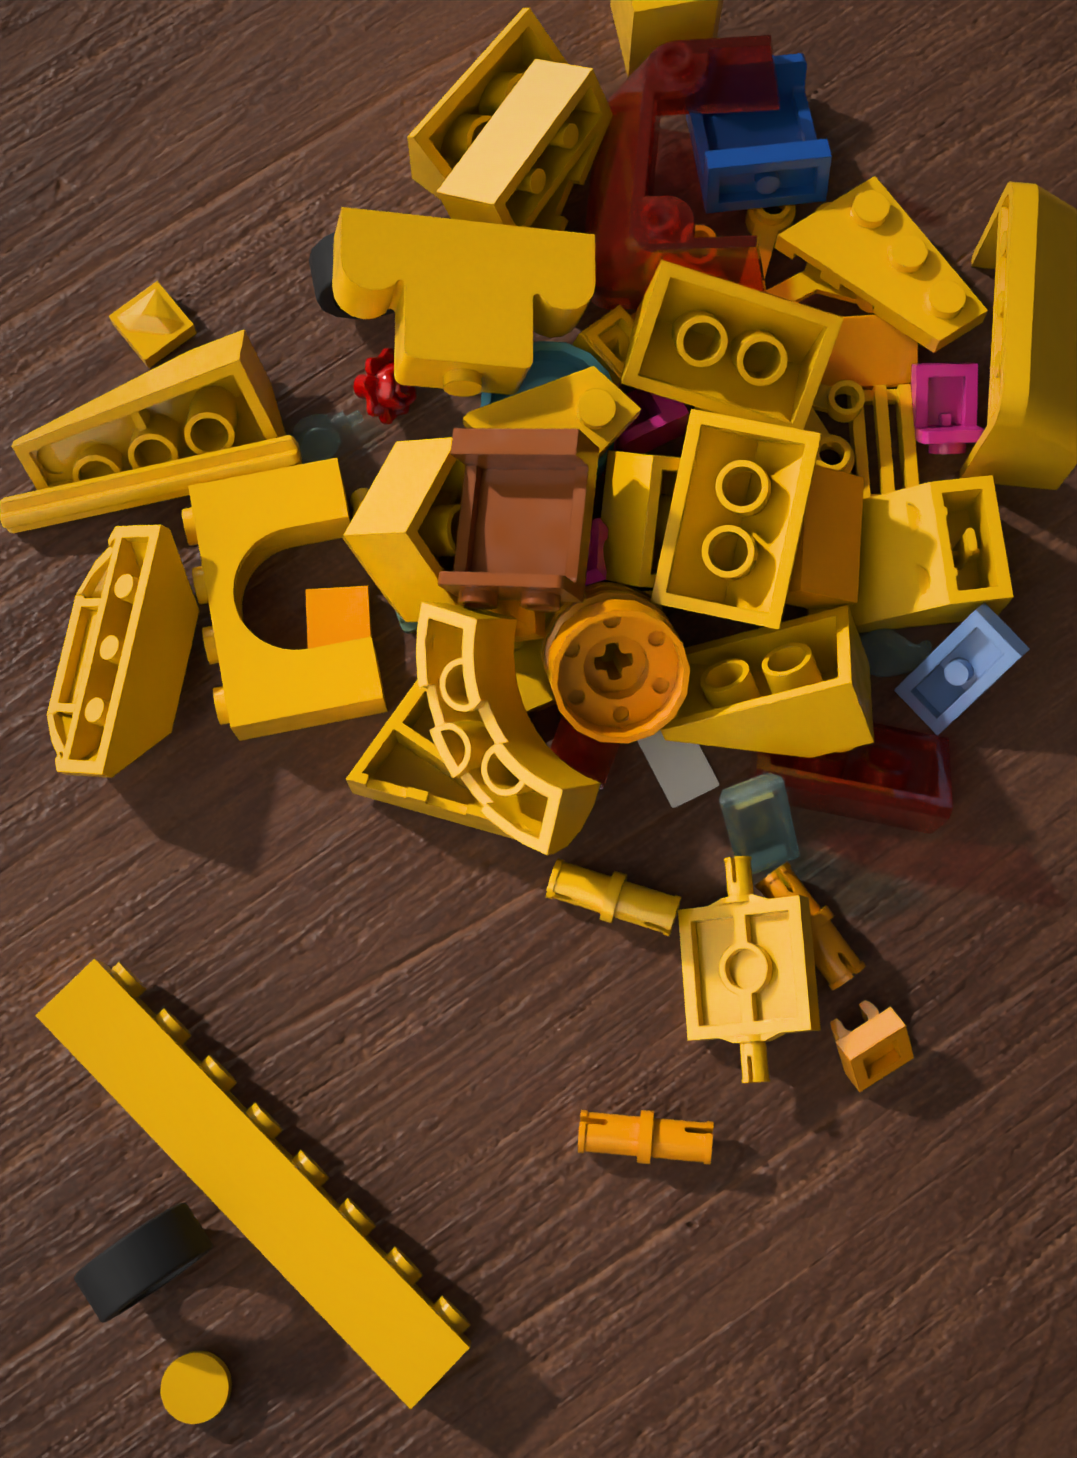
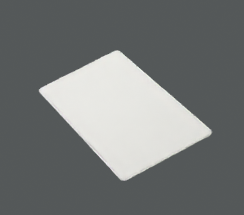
(678, 768)

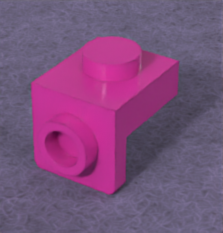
(945, 405)

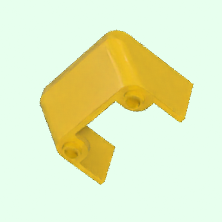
(1033, 343)

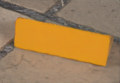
(871, 354)

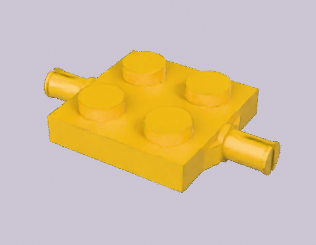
(748, 969)

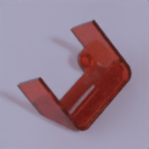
(641, 229)

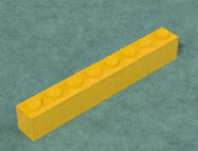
(256, 1181)

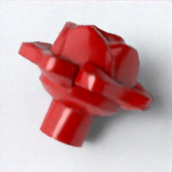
(382, 393)

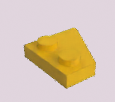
(575, 401)

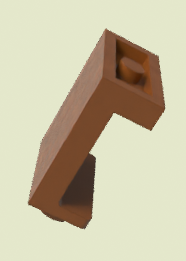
(523, 517)

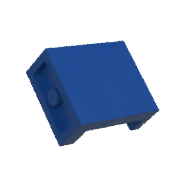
(762, 155)

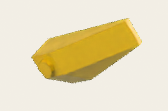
(173, 412)

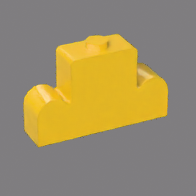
(461, 293)

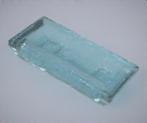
(760, 821)

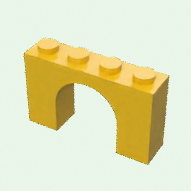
(237, 529)

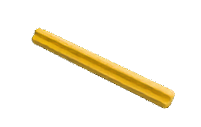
(143, 484)

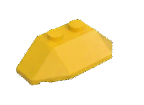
(123, 654)

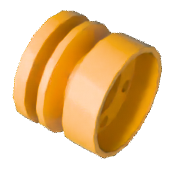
(633, 691)

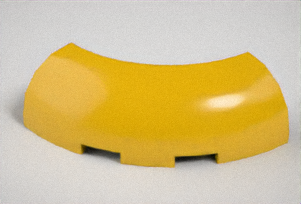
(486, 731)

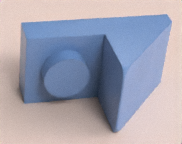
(961, 668)

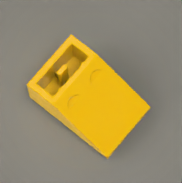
(930, 555)

